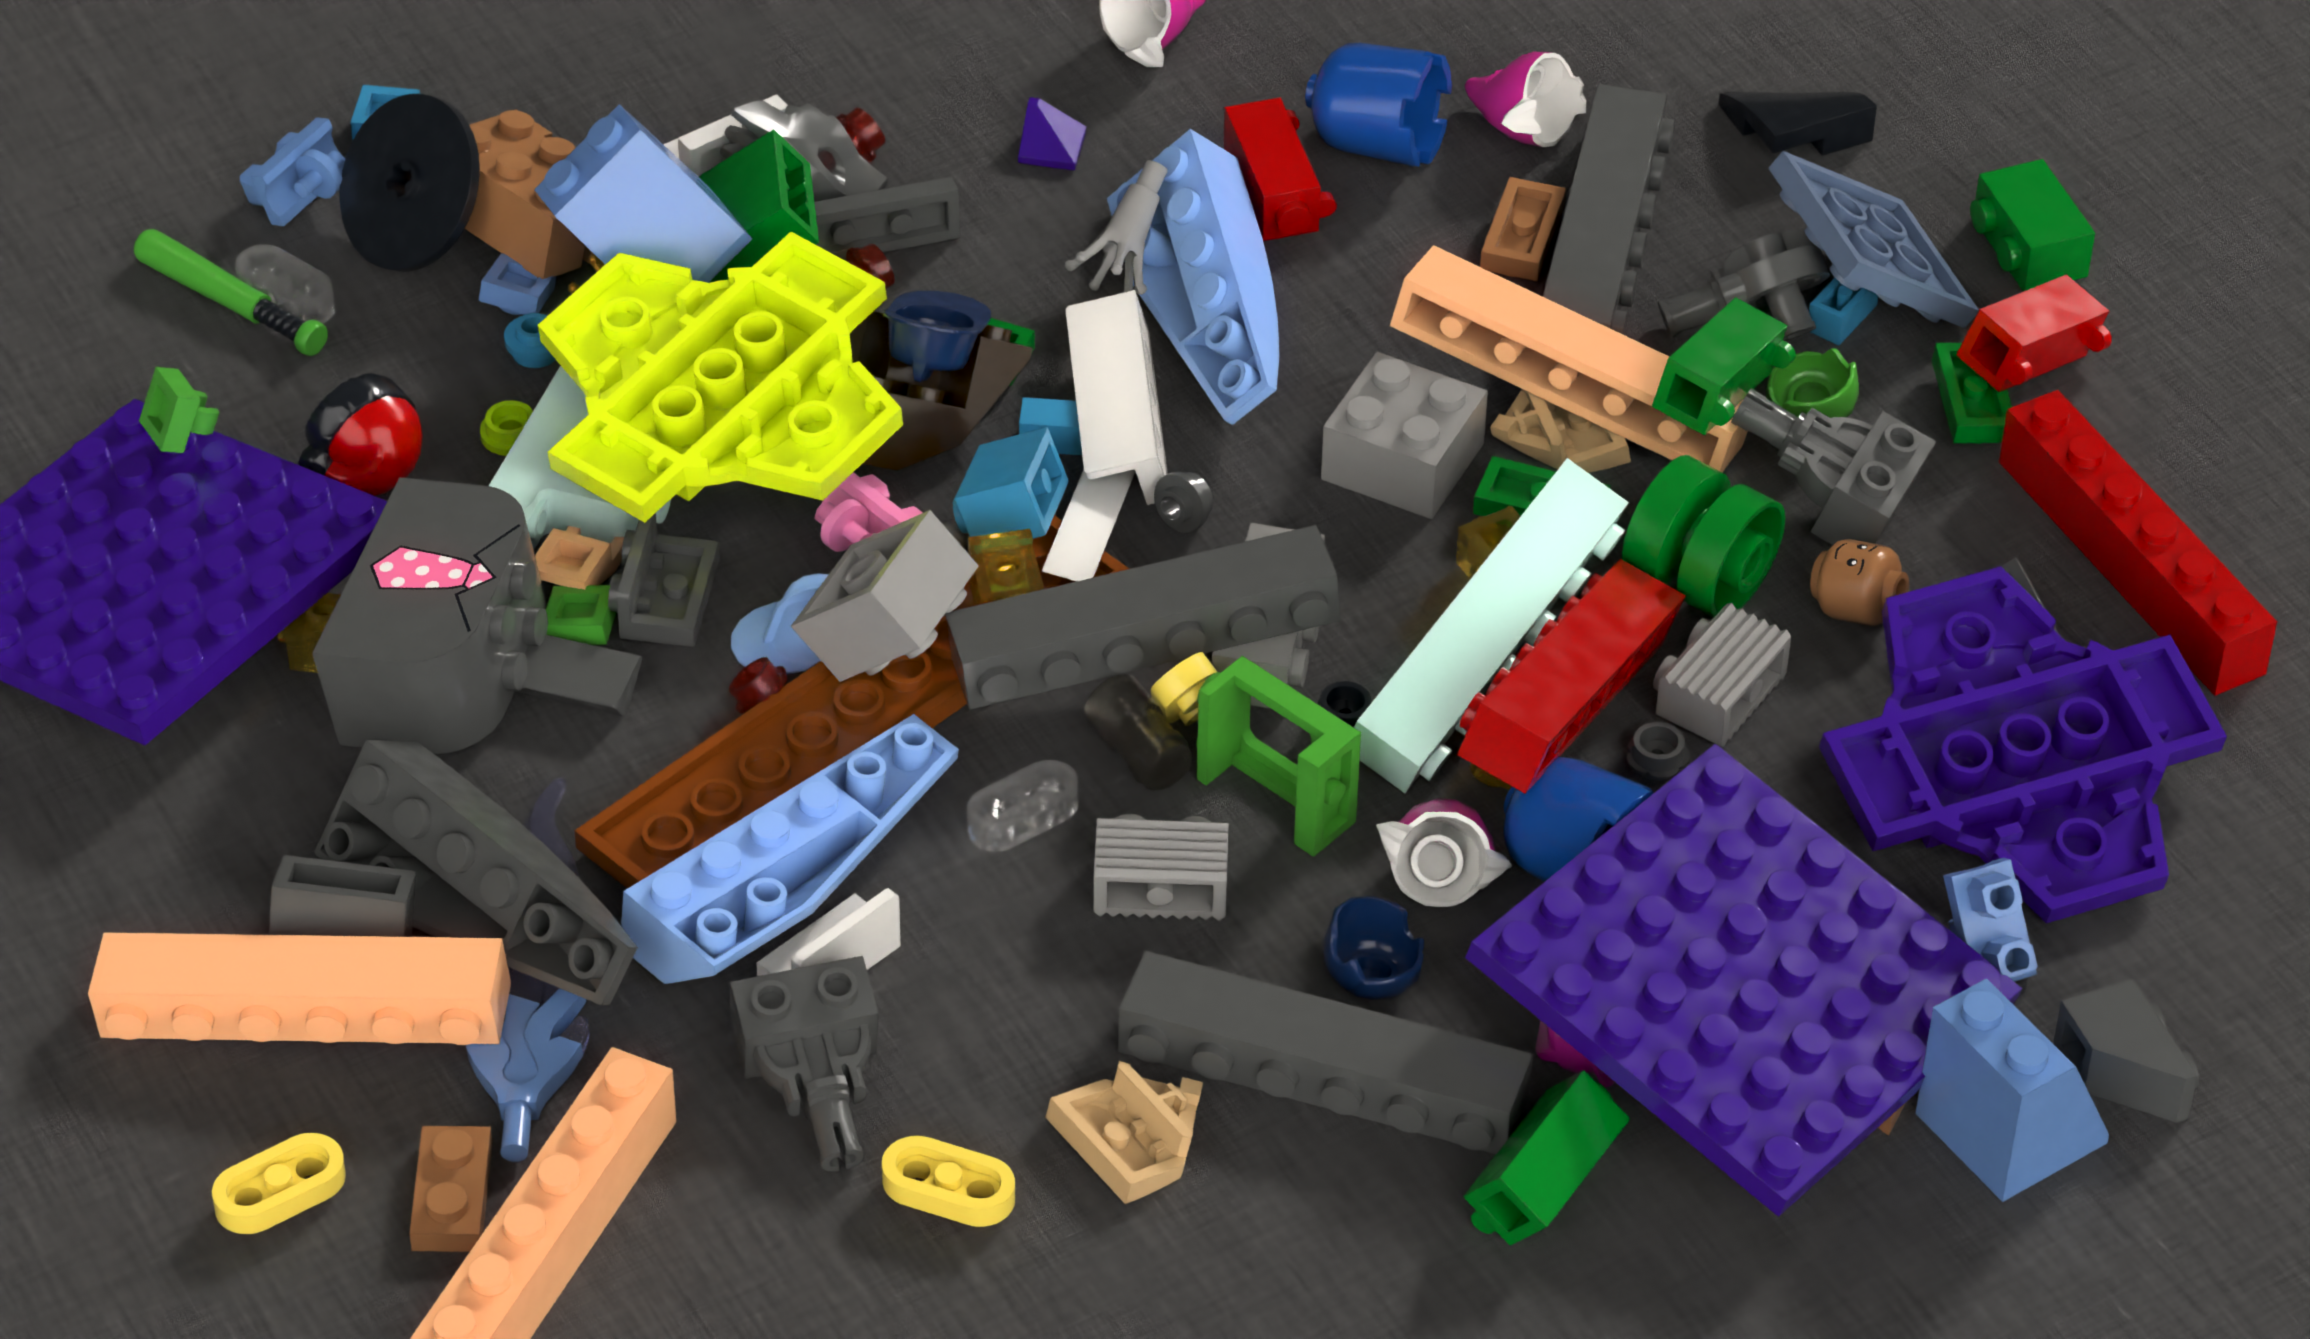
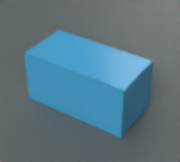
(1840, 311)
(1058, 416)

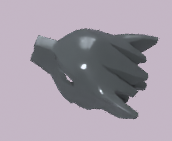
(809, 135)

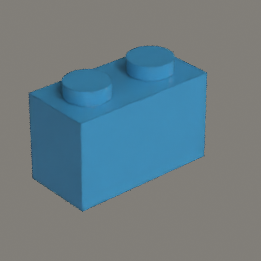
(1011, 486)

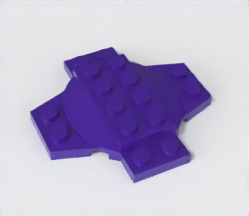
(2022, 744)

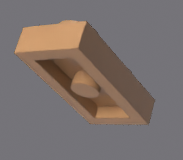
(1523, 228)
(450, 1188)

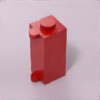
(1275, 168)
(2034, 333)

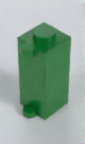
(1721, 366)
(1545, 1159)

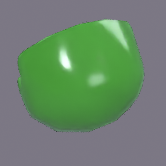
(1815, 382)

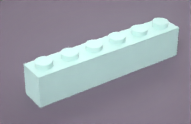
(1488, 624)

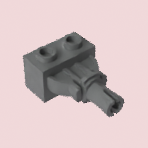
(1841, 463)
(811, 1035)

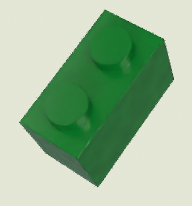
(2032, 224)

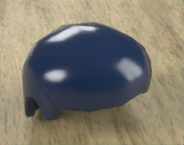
(1372, 948)

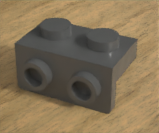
(662, 585)

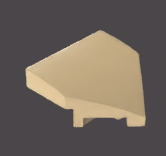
(1556, 434)
(1129, 1129)

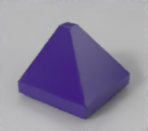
(1050, 137)

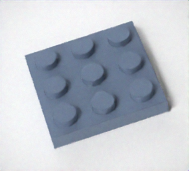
(1872, 241)

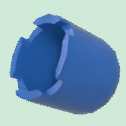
(1381, 102)
(1565, 814)

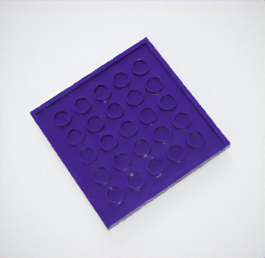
(160, 571)
(1737, 975)

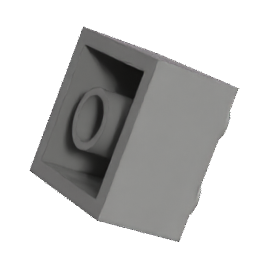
(1404, 435)
(886, 597)

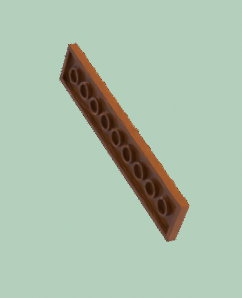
(779, 747)

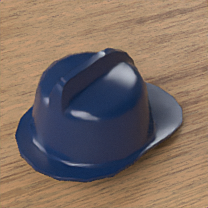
(934, 330)

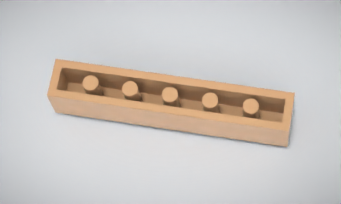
(1551, 354)
(300, 988)
(559, 1205)

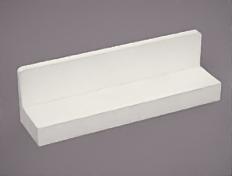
(1116, 390)

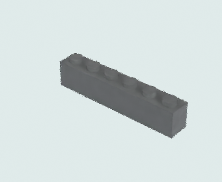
(1611, 205)
(1143, 616)
(1324, 1053)

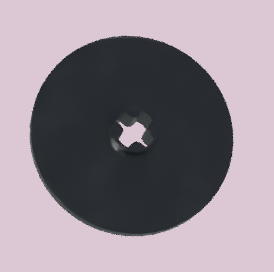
(409, 182)

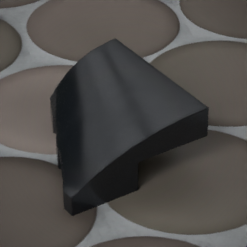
(1792, 119)

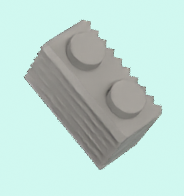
(1722, 674)
(1161, 867)

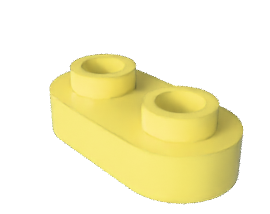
(1179, 688)
(955, 1182)
(276, 1184)

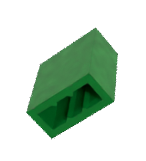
(767, 193)

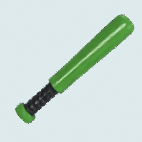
(215, 283)

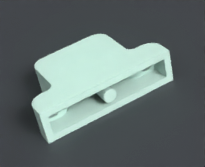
(546, 495)

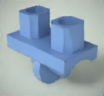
(297, 173)
(1991, 917)

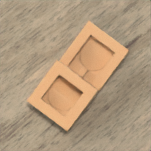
(577, 560)

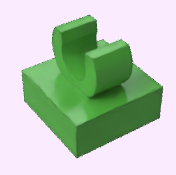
(175, 410)

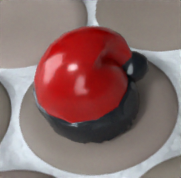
(364, 435)

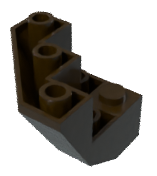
(946, 405)

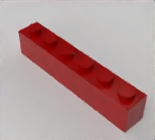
(2137, 542)
(1568, 674)

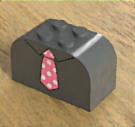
(434, 619)

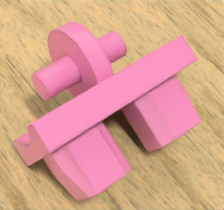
(857, 511)

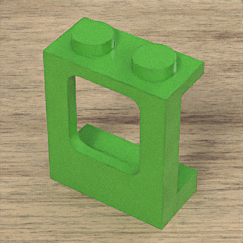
(1327, 771)

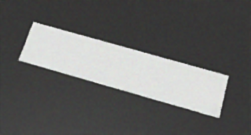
(1087, 526)

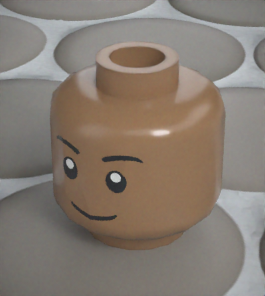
(1856, 580)

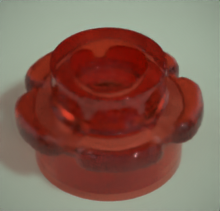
(863, 132)
(872, 261)
(757, 683)

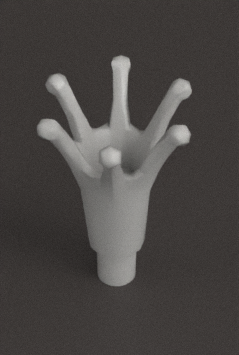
(1126, 232)

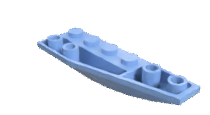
(1211, 275)
(780, 858)

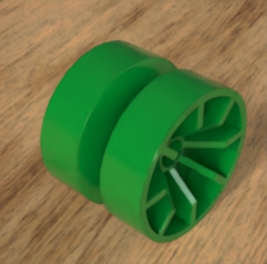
(1704, 535)

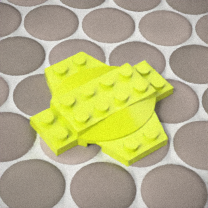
(719, 378)

